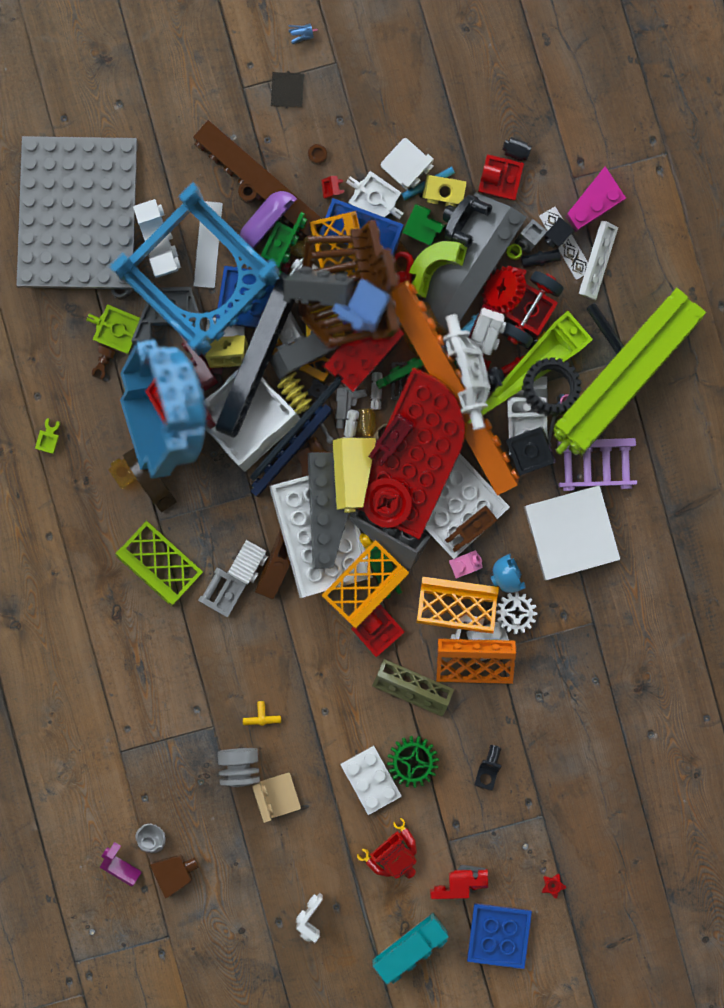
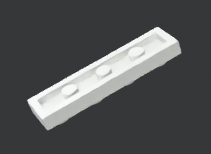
(598, 260)

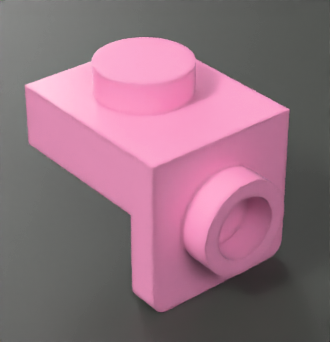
(466, 564)

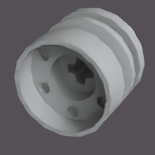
(238, 766)

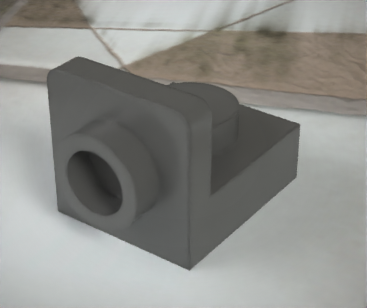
(530, 236)

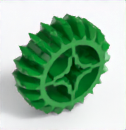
(396, 757)

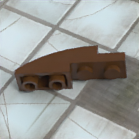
(274, 569)

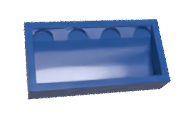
(389, 230)

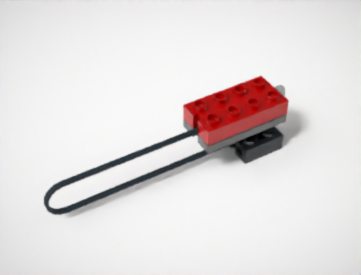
(353, 364)

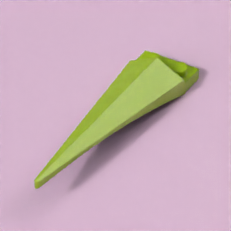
(560, 341)

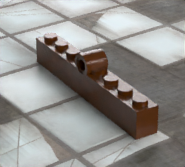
(250, 174)

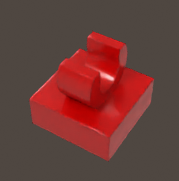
(331, 187)

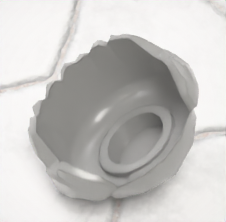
(150, 838)

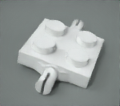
(375, 196)

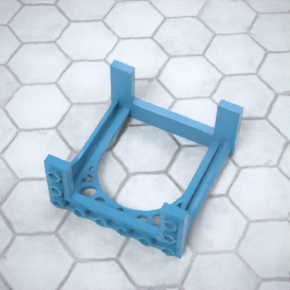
(265, 273)

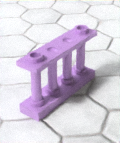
(605, 446)

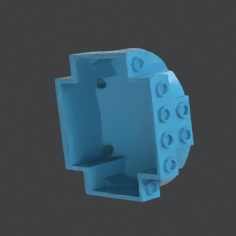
(181, 437)

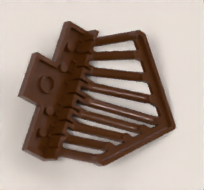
(373, 265)

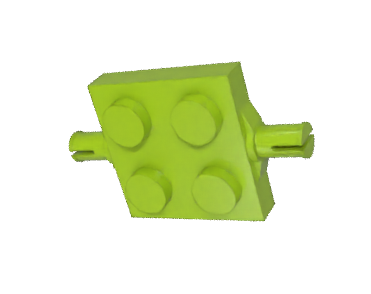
(115, 328)

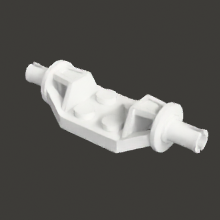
(473, 371)

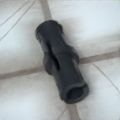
(540, 258)

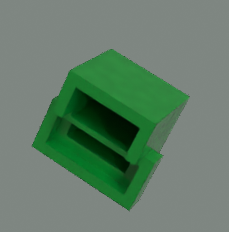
(421, 226)

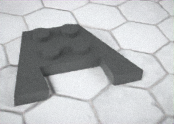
(181, 297)

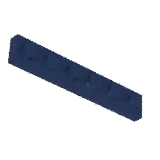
(286, 455)

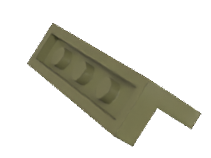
(412, 691)

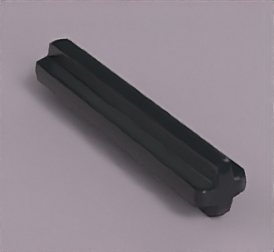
(605, 327)

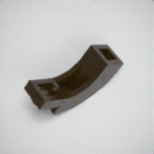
(153, 487)

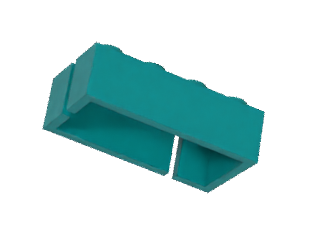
(410, 948)

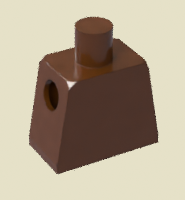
(173, 873)

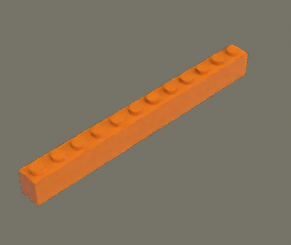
(441, 365)

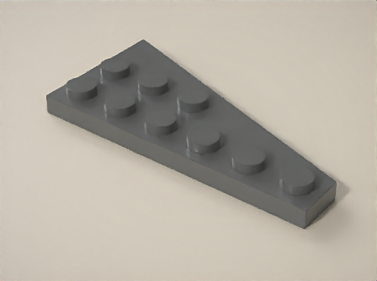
(325, 519)

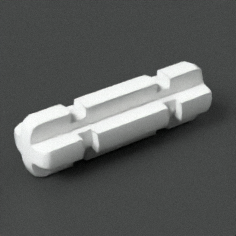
(375, 392)
(351, 424)

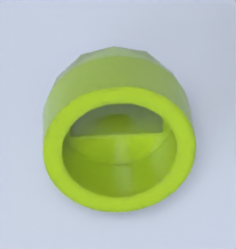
(515, 248)

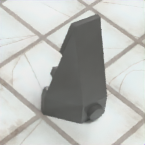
(397, 543)

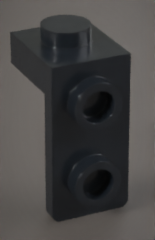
(495, 378)

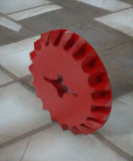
(510, 297)
(386, 515)

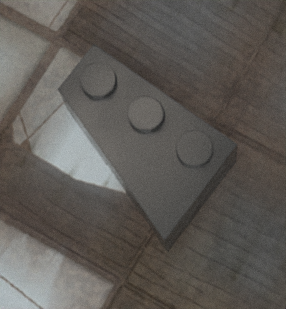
(302, 352)

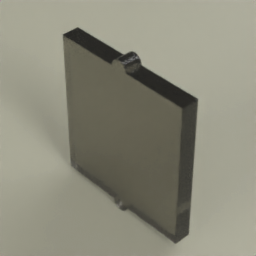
(287, 89)

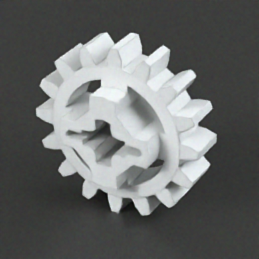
(516, 621)

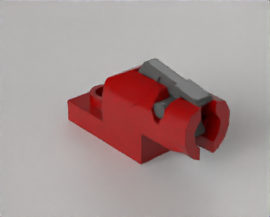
(460, 882)

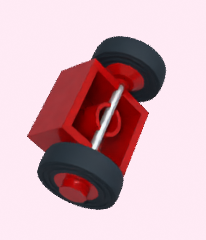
(533, 310)

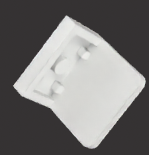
(407, 164)
(307, 930)

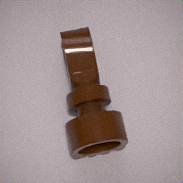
(104, 360)

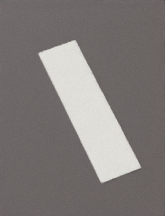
(207, 253)

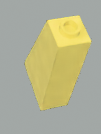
(352, 471)

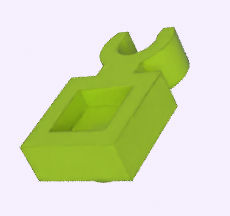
(48, 440)

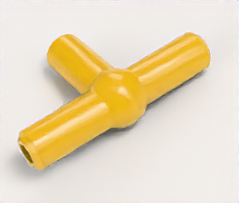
(261, 719)

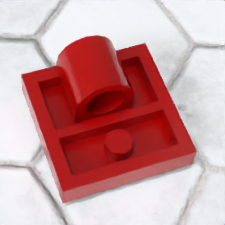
(500, 177)
(378, 630)

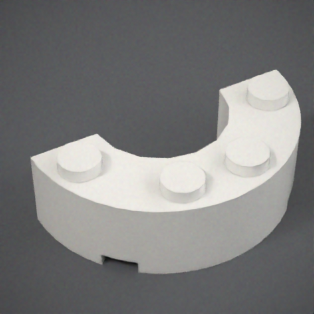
(163, 256)

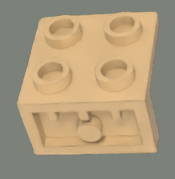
(276, 796)

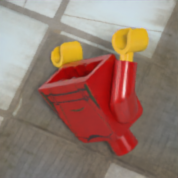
(394, 855)

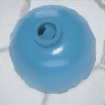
(507, 575)

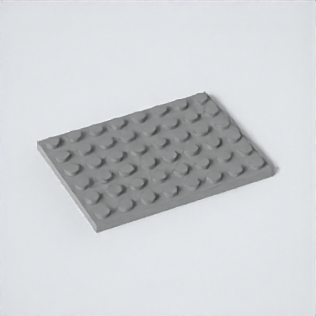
(75, 211)

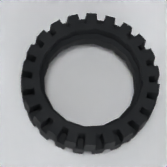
(566, 371)

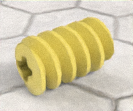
(294, 393)

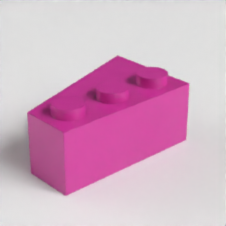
(596, 201)

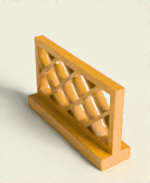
(350, 222)
(462, 591)
(377, 595)

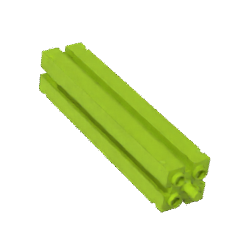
(627, 373)

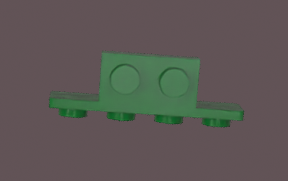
(282, 240)

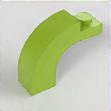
(433, 258)

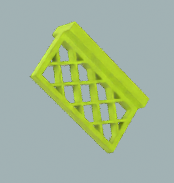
(151, 578)

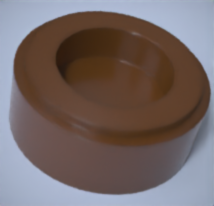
(317, 153)

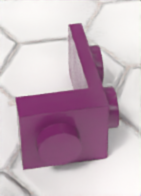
(118, 867)

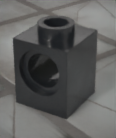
(558, 233)

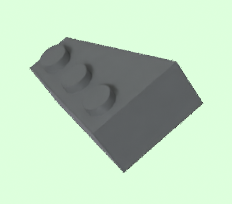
(318, 286)

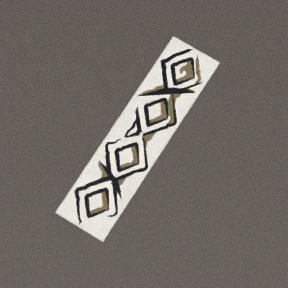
(569, 249)

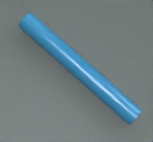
(420, 187)

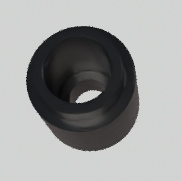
(516, 149)

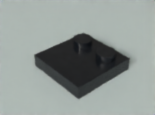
(530, 450)

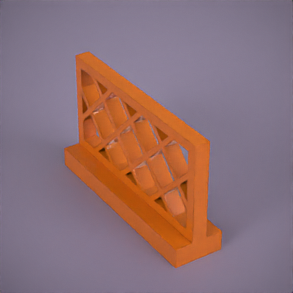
(476, 650)

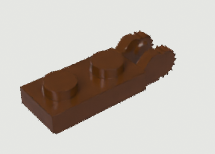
(473, 527)

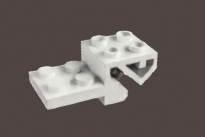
(521, 416)

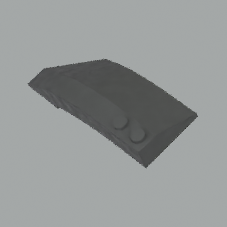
(456, 286)

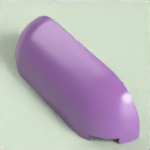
(266, 217)

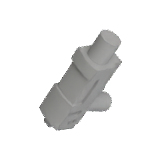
(345, 400)

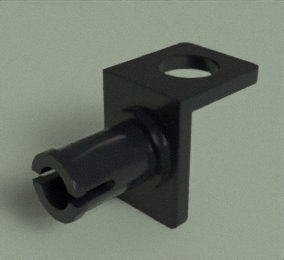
(489, 767)

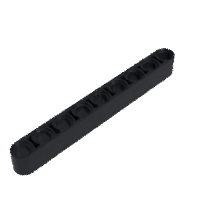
(255, 361)

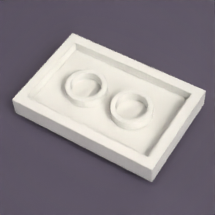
(371, 780)

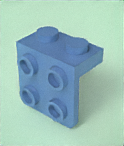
(364, 307)

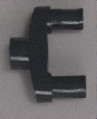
(458, 216)

